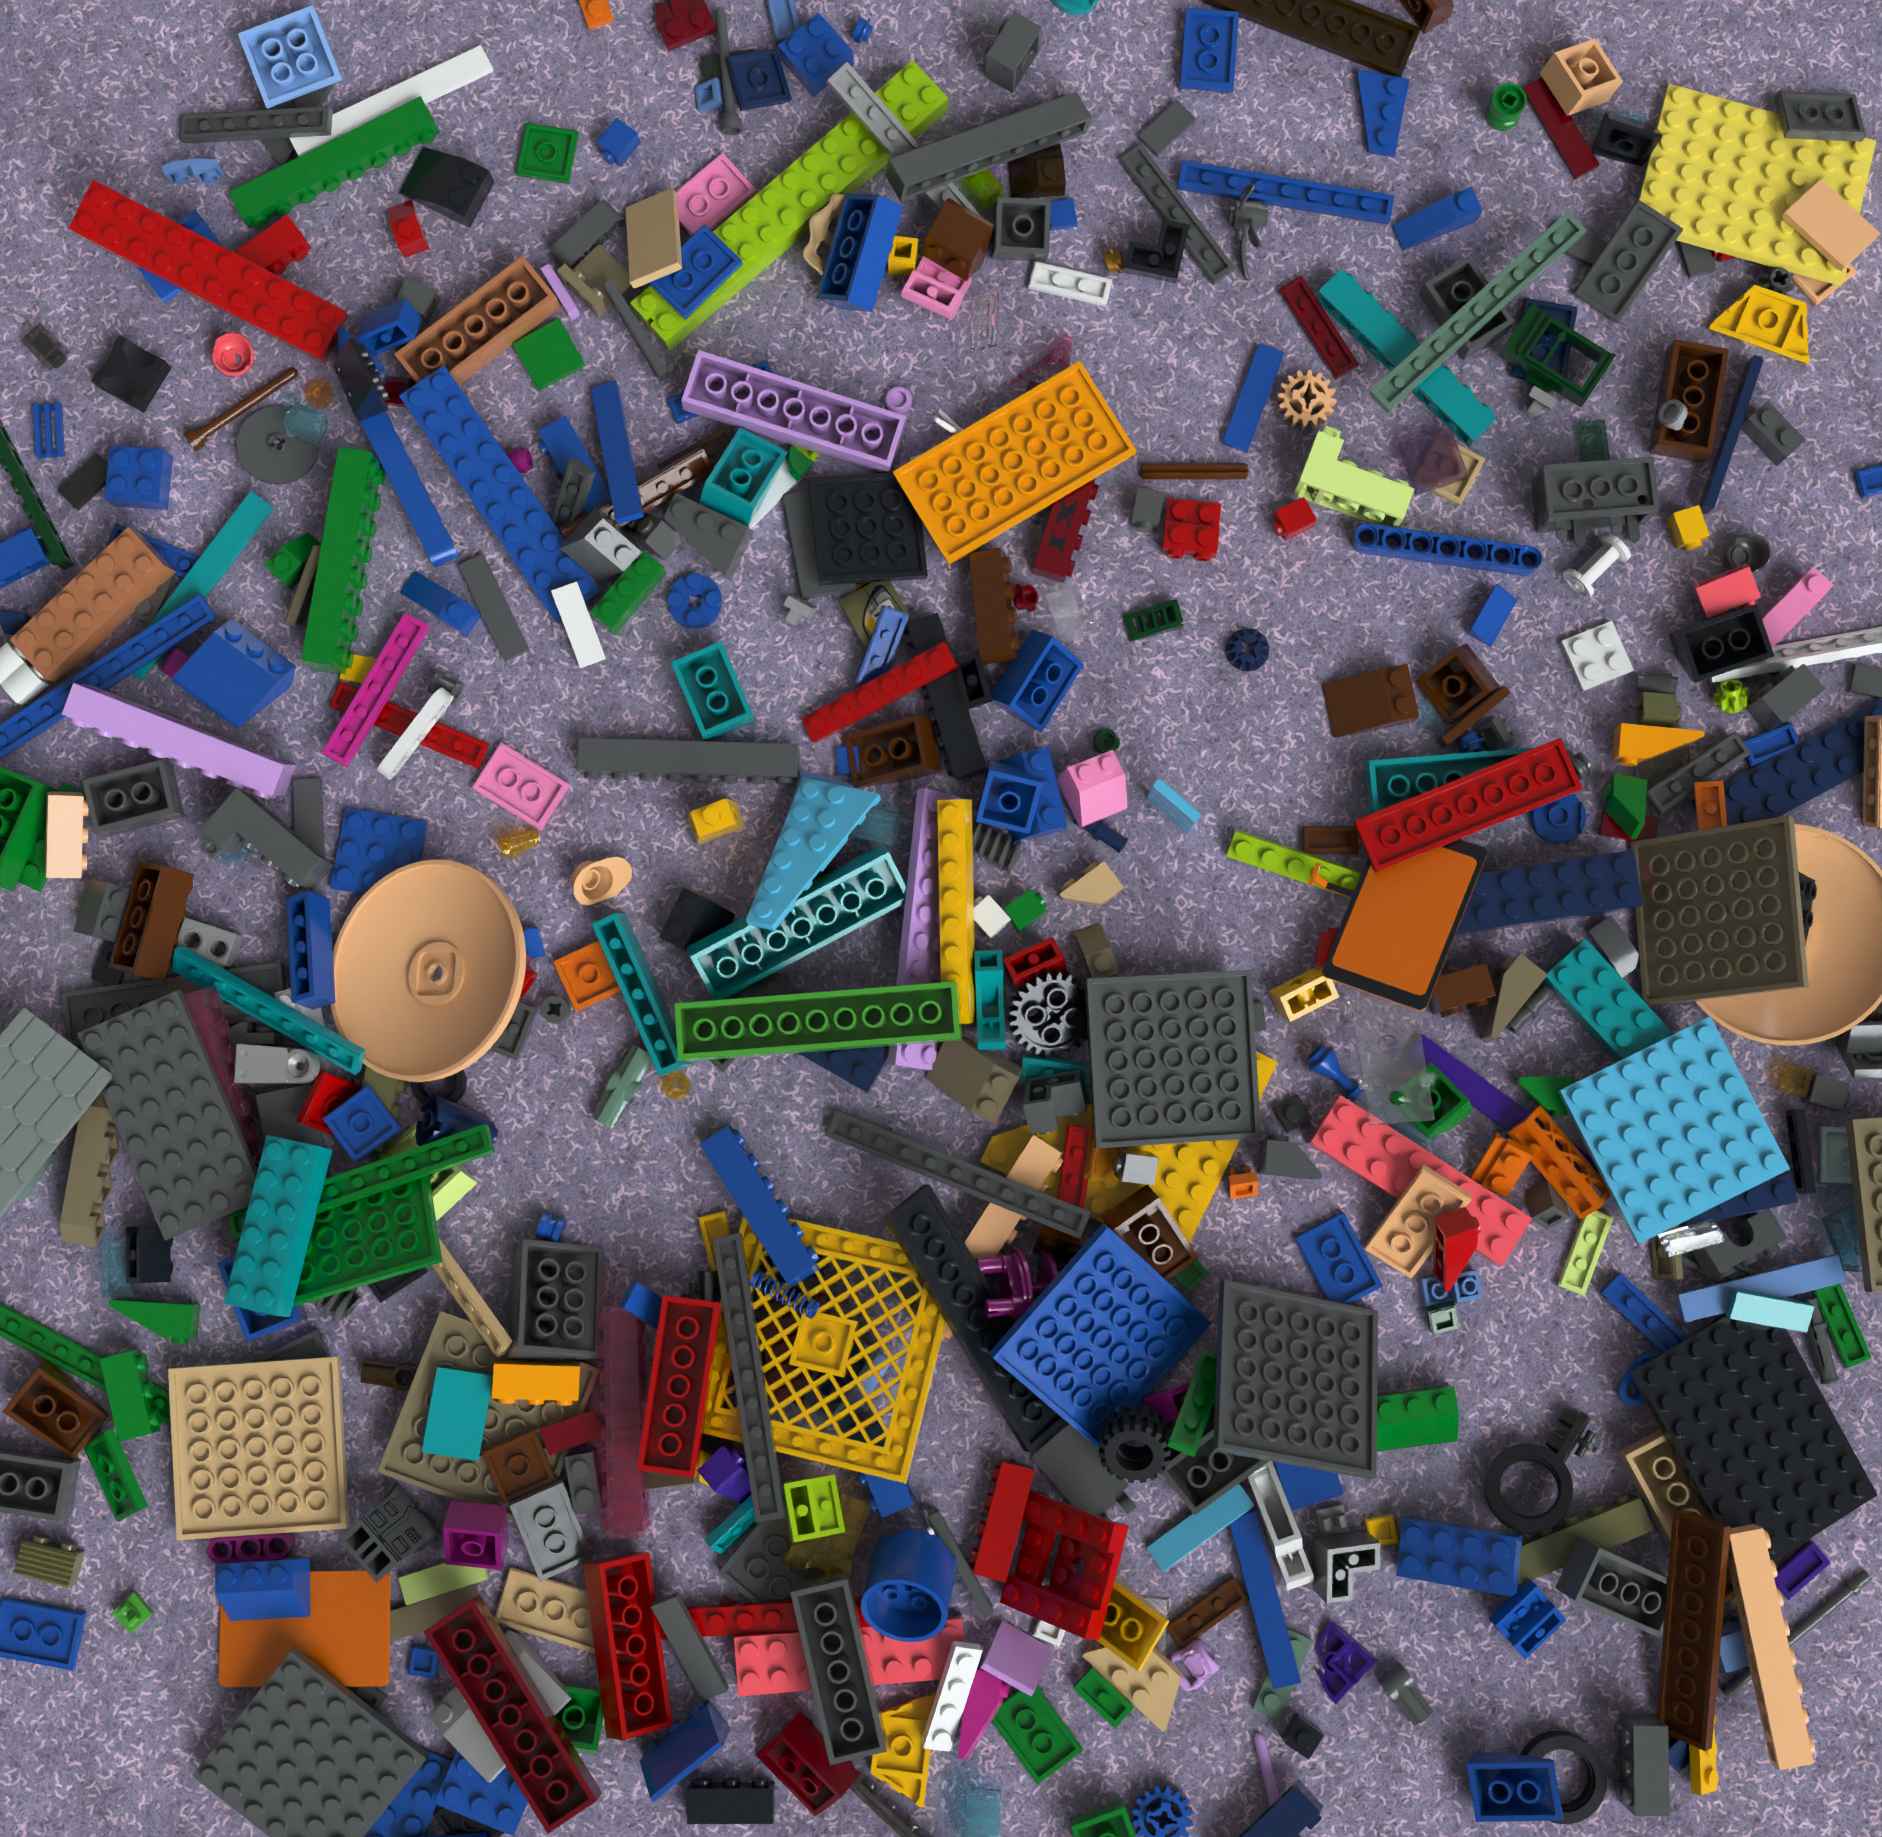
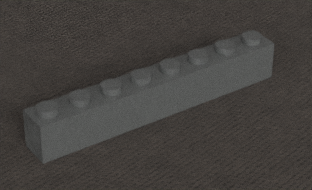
(987, 145)
(688, 759)

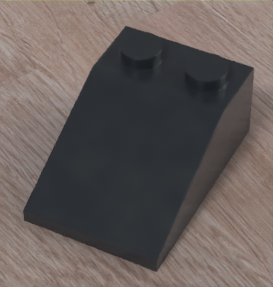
(448, 185)

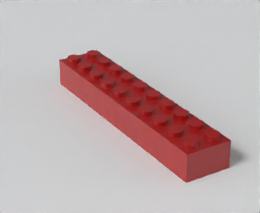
(208, 271)

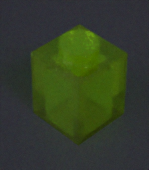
(983, 188)

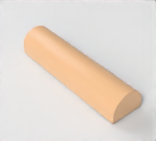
(1872, 772)

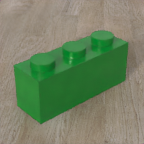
(628, 592)
(130, 1394)

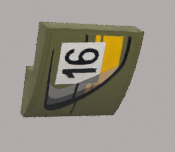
(865, 605)

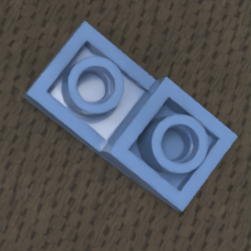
(205, 170)
(1465, 1288)

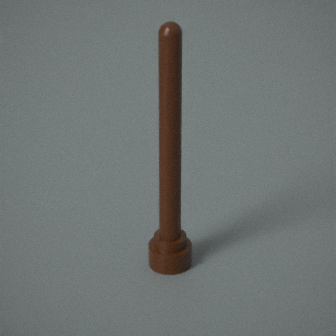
(198, 436)

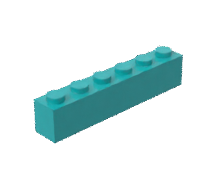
(640, 991)

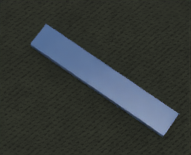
(1775, 1282)

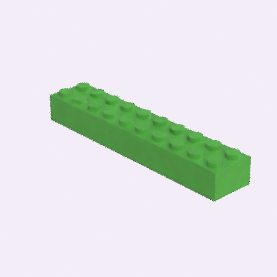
(818, 1021)

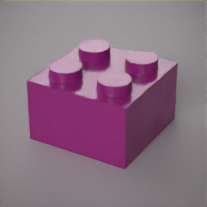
(476, 1535)

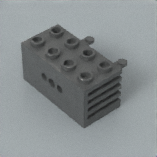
(1584, 492)

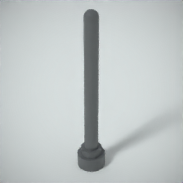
(731, 123)

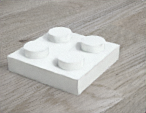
(1596, 656)

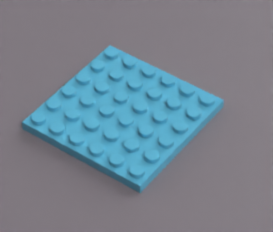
(1673, 1130)

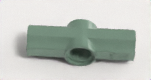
(622, 1087)

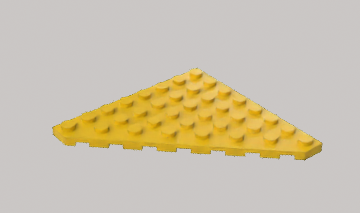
(1184, 1173)

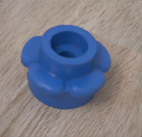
(862, 30)
(1470, 743)

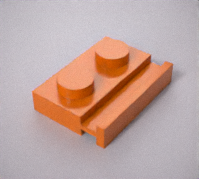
(1501, 1164)

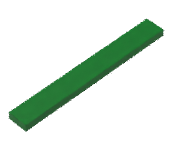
(64, 1352)

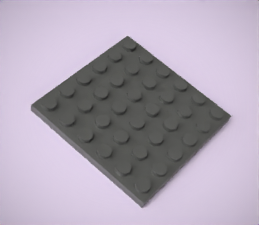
(1172, 1058)
(1296, 1380)
(310, 1757)

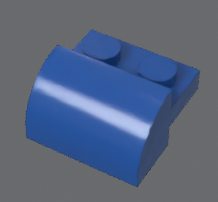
(1527, 1619)

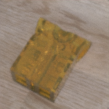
(833, 1552)

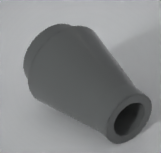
(1657, 683)

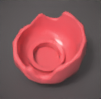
(225, 358)

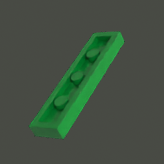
(34, 869)
(1196, 1406)

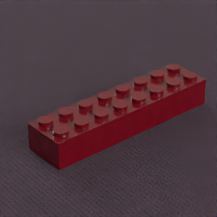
(513, 1713)

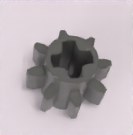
(1775, 275)

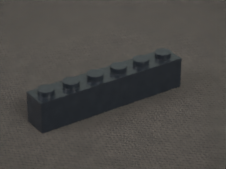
(948, 710)

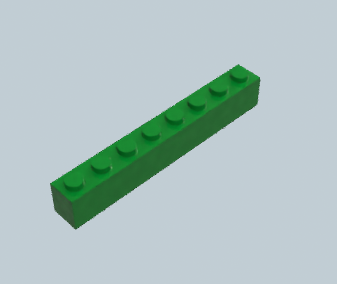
(334, 163)

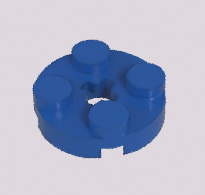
(679, 600)

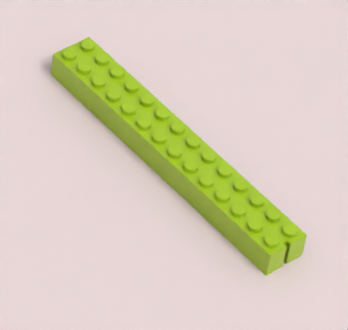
(784, 207)

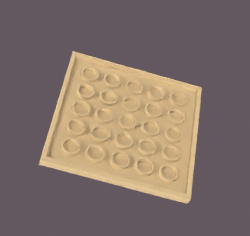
(258, 1448)

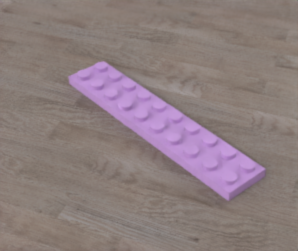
(921, 921)

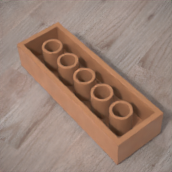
(481, 325)
(92, 605)

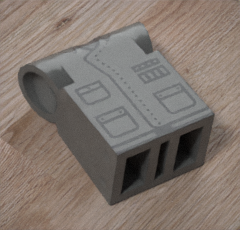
(389, 1533)

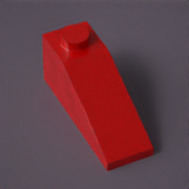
(1453, 1245)

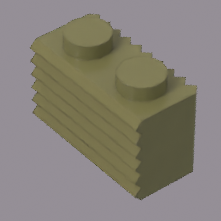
(49, 1561)

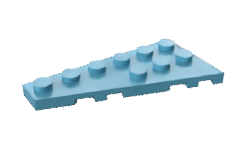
(809, 840)

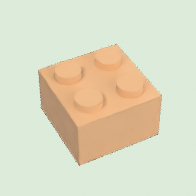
(1581, 77)

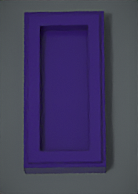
(1800, 1569)

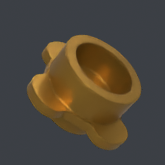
(1114, 259)

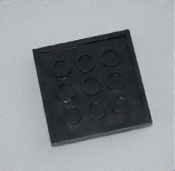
(865, 530)

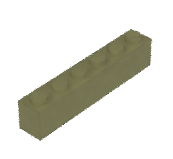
(1603, 1525)

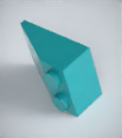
(743, 477)

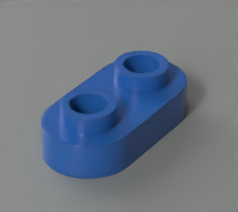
(1627, 1380)

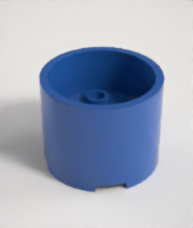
(909, 1586)

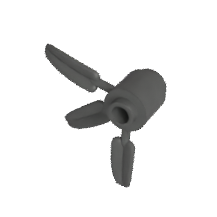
(1248, 216)

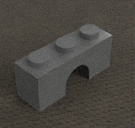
(1757, 1235)

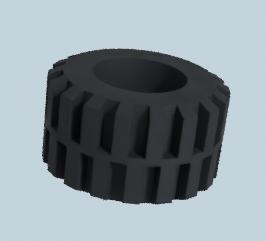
(1130, 1461)

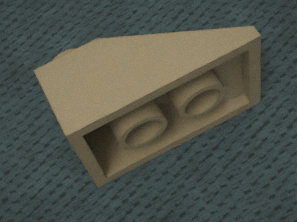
(1513, 985)
(975, 1077)

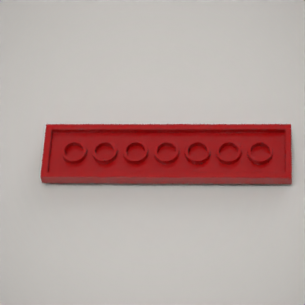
(1467, 805)

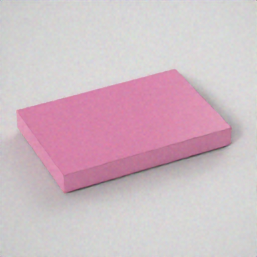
(713, 195)
(521, 786)

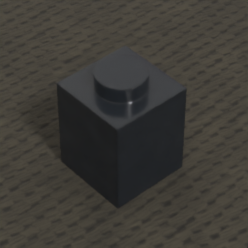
(1302, 1736)

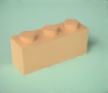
(65, 834)

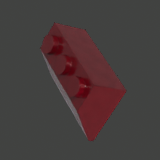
(802, 1764)

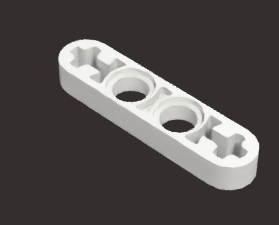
(415, 733)

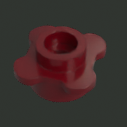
(1025, 597)

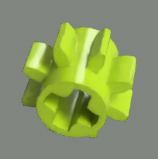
(1731, 696)

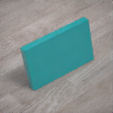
(457, 1413)

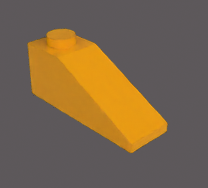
(1641, 742)

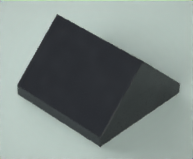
(1625, 139)

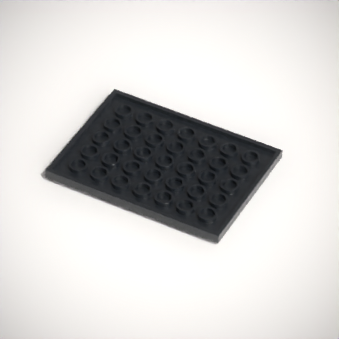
(1754, 1431)

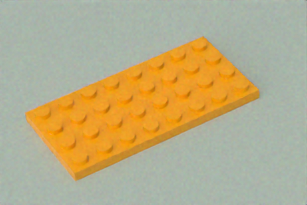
(1014, 462)

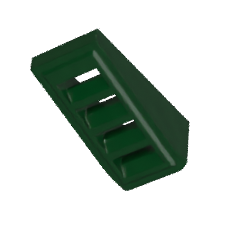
(1150, 611)

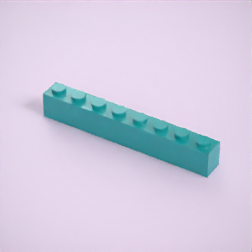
(1391, 344)

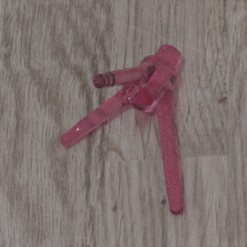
(1059, 356)

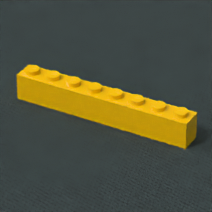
(957, 901)

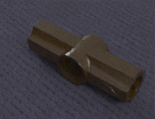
(386, 1373)

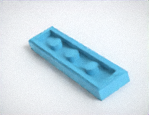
(1199, 1528)

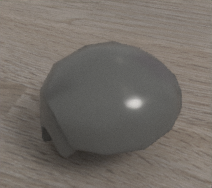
(1756, 550)

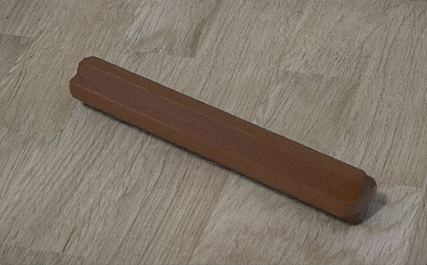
(1194, 471)

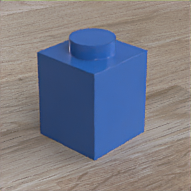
(618, 143)

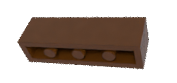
(993, 606)

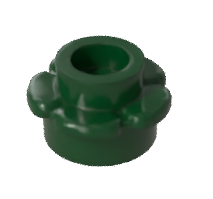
(1108, 735)

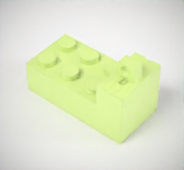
(1349, 488)

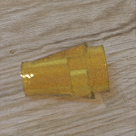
(517, 843)

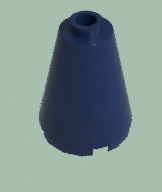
(447, 1118)

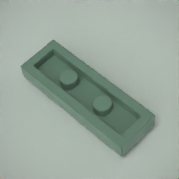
(1273, 1701)

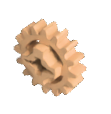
(1295, 399)

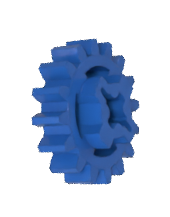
(1150, 1813)

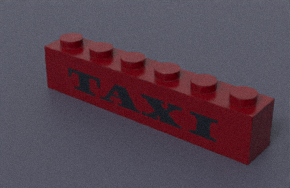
(1062, 533)

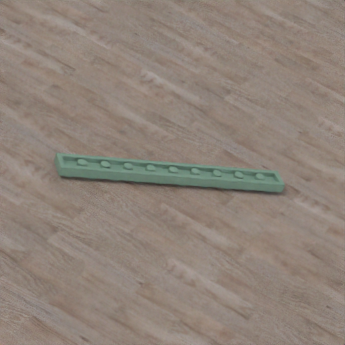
(1477, 312)

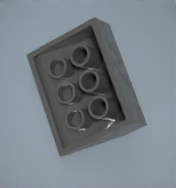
(555, 1301)

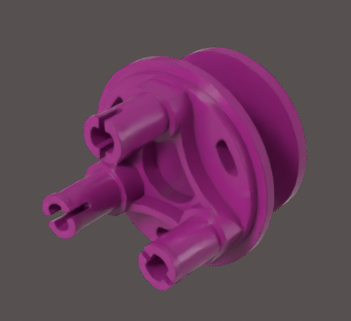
(1016, 1282)

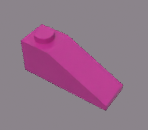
(980, 1708)

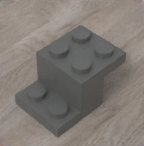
(1863, 1047)

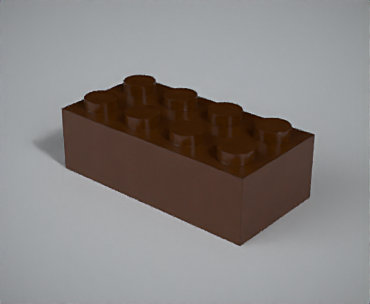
(1696, 378)
(151, 920)

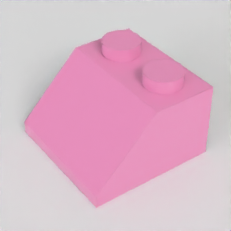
(1094, 788)

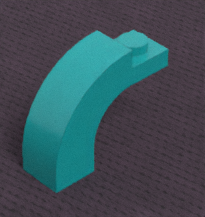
(989, 1000)

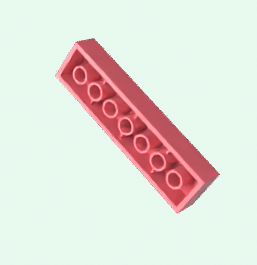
(1393, 1160)
(778, 1664)

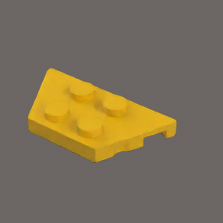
(1767, 322)
(906, 1760)

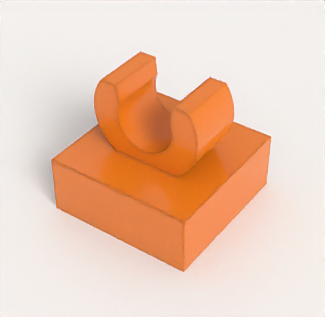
(1242, 1184)

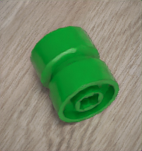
(1505, 106)

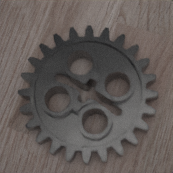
(1037, 995)

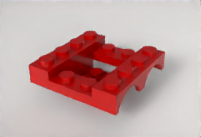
(1071, 1599)

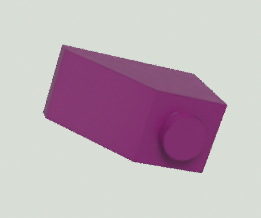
(1168, 1401)

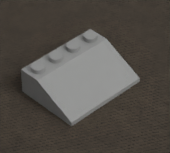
(464, 1731)

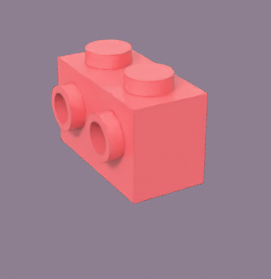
(1727, 591)

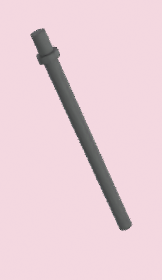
(1851, 1588)

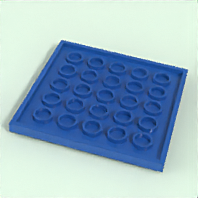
(1100, 1334)

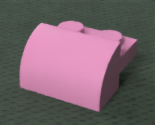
(935, 289)

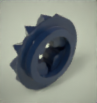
(1246, 661)

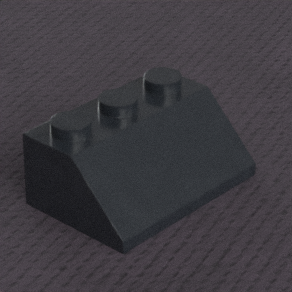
(1722, 644)

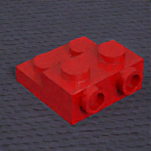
(1191, 529)

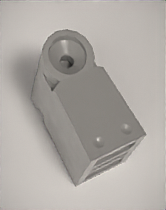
(278, 1065)

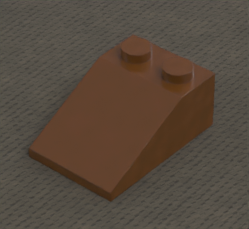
(1371, 701)
(910, 747)
(1151, 1232)
(56, 1409)

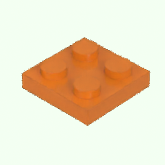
(587, 976)

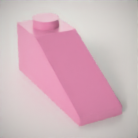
(1795, 604)

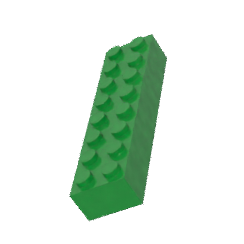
(343, 561)

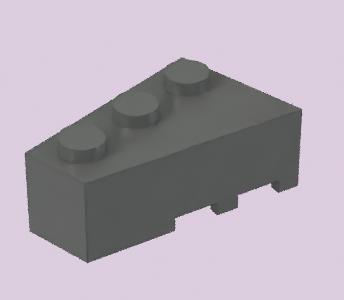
(711, 533)

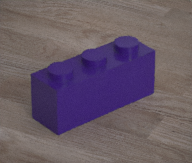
(727, 1474)

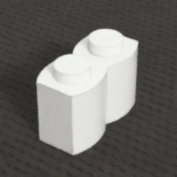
(18, 676)

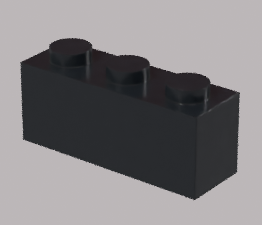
(731, 1801)

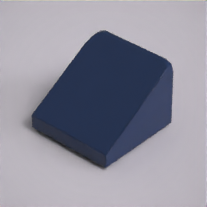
(13, 621)
(1678, 1754)

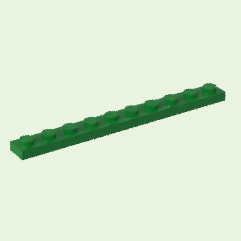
(394, 1171)

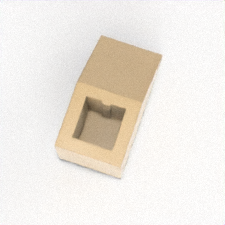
(1093, 888)

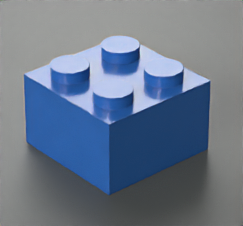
(815, 53)
(138, 477)

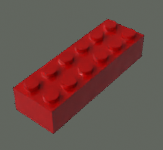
(679, 1386)
(627, 1645)

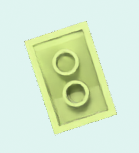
(447, 1185)

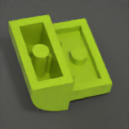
(813, 1508)

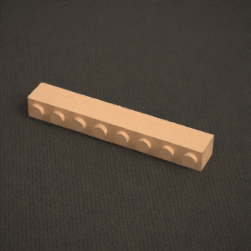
(998, 1223)
(1768, 1648)

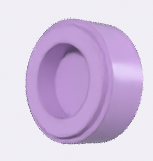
(898, 400)

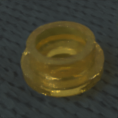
(685, 1085)

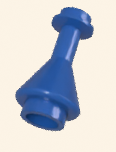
(1325, 1062)

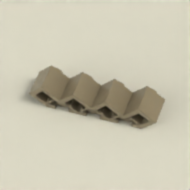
(89, 1176)

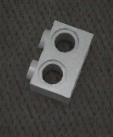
(209, 940)

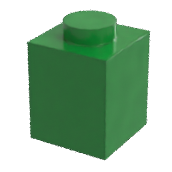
(1026, 910)

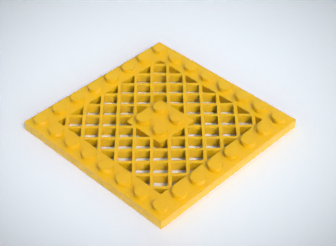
(826, 1347)

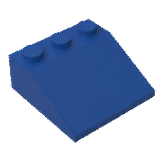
(235, 674)
(682, 1748)

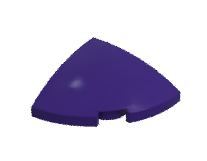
(1339, 1674)

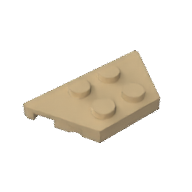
(1150, 1690)

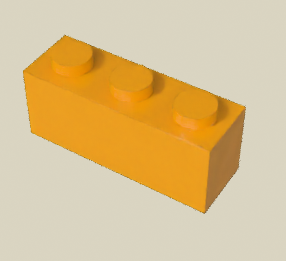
(536, 1382)

